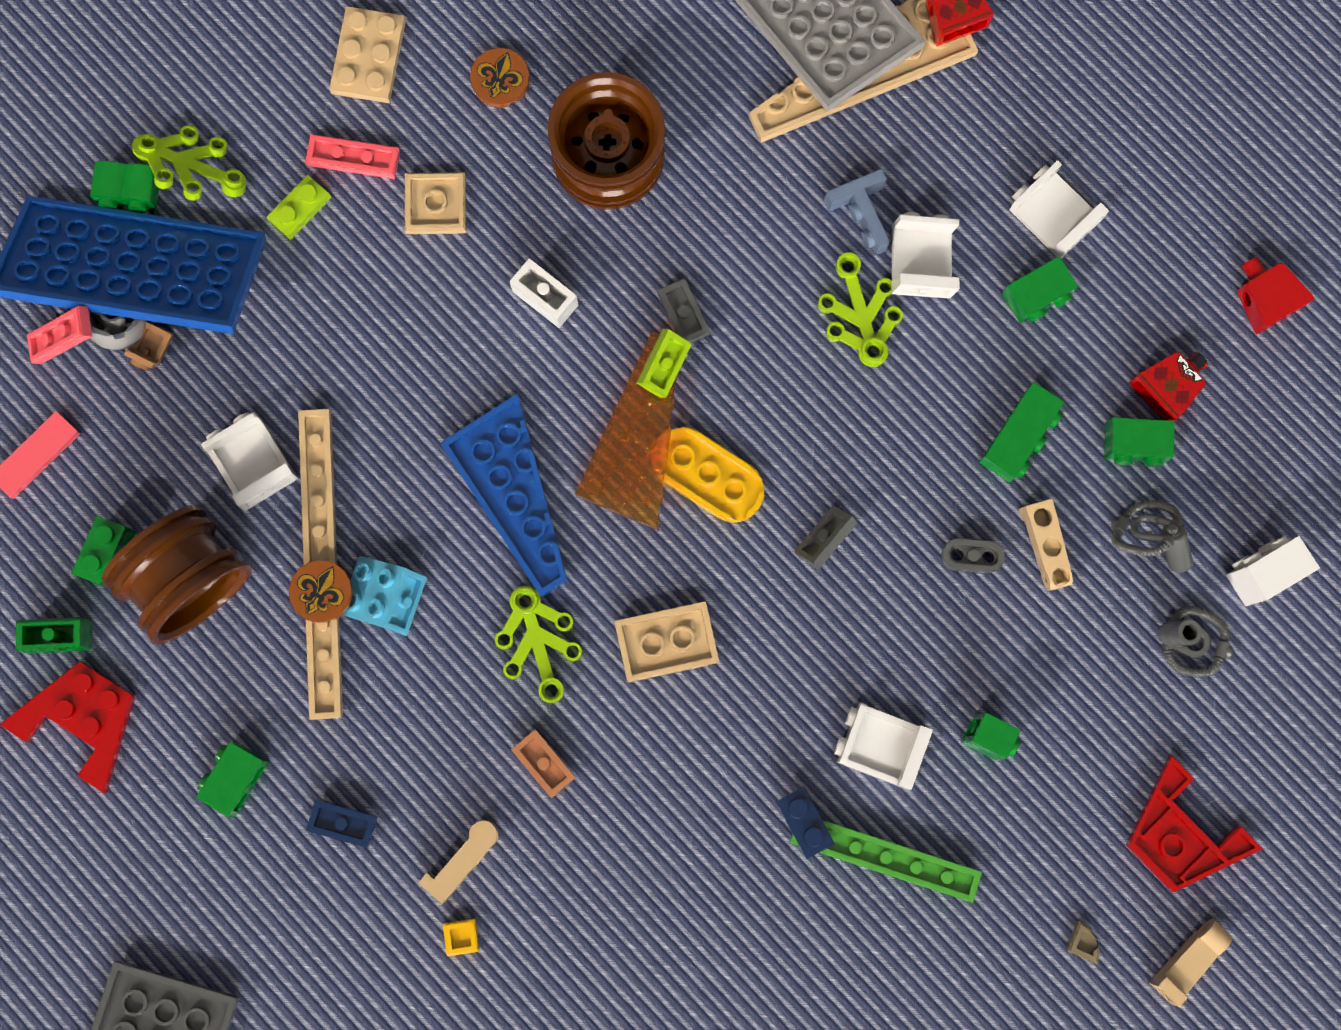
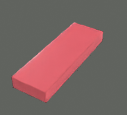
(352, 156)
(59, 335)
(36, 454)

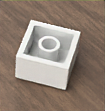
(1271, 569)

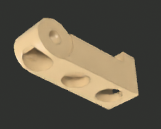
(1047, 544)
(481, 839)
(1191, 962)

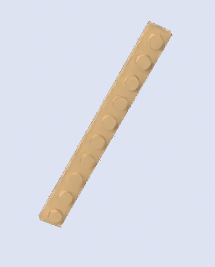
(320, 544)

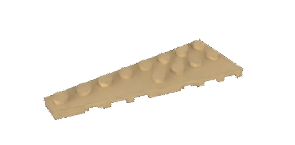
(798, 106)

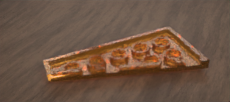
(632, 452)

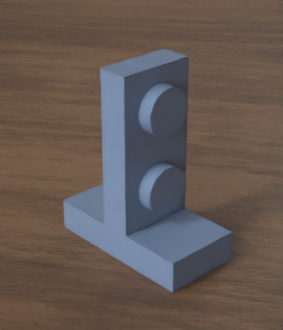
(861, 208)

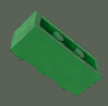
(1023, 433)

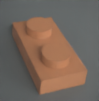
(543, 763)

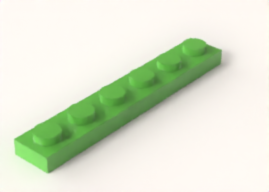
(901, 862)

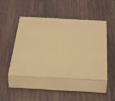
(435, 203)

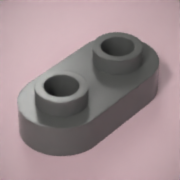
(971, 555)

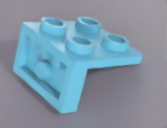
(385, 594)

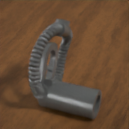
(1172, 539)
(1188, 632)

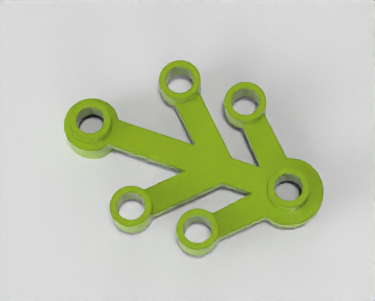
(187, 161)
(861, 315)
(536, 638)

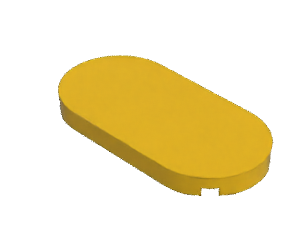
(712, 476)

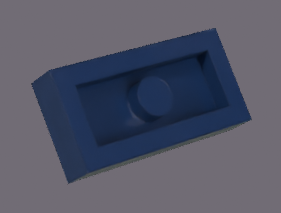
(805, 822)
(342, 823)

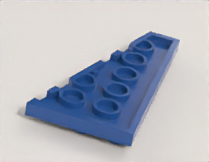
(503, 475)

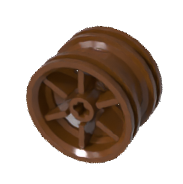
(609, 97)
(176, 573)

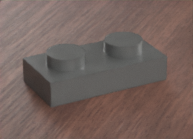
(683, 311)
(825, 537)

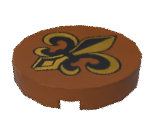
(499, 77)
(320, 591)

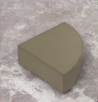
(1083, 943)

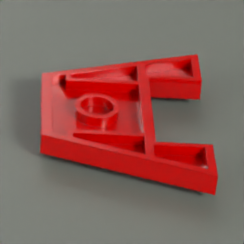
(86, 707)
(1173, 843)

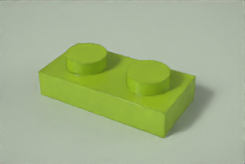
(298, 207)
(664, 363)

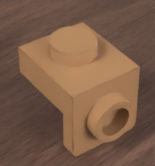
(150, 347)

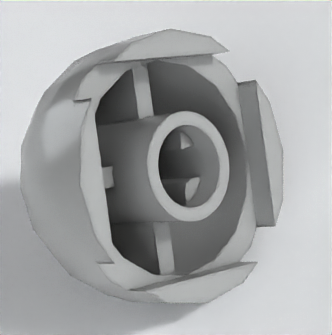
(115, 331)

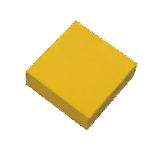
(461, 937)

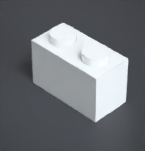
(544, 293)

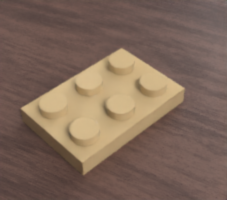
(367, 54)
(666, 642)

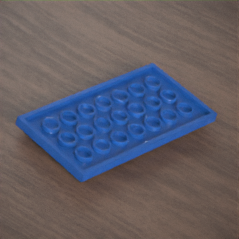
(129, 264)

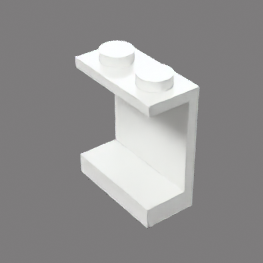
(1055, 211)
(923, 256)

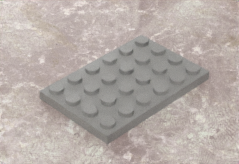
(835, 43)

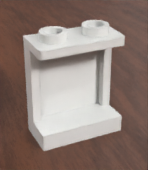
(249, 460)
(883, 746)

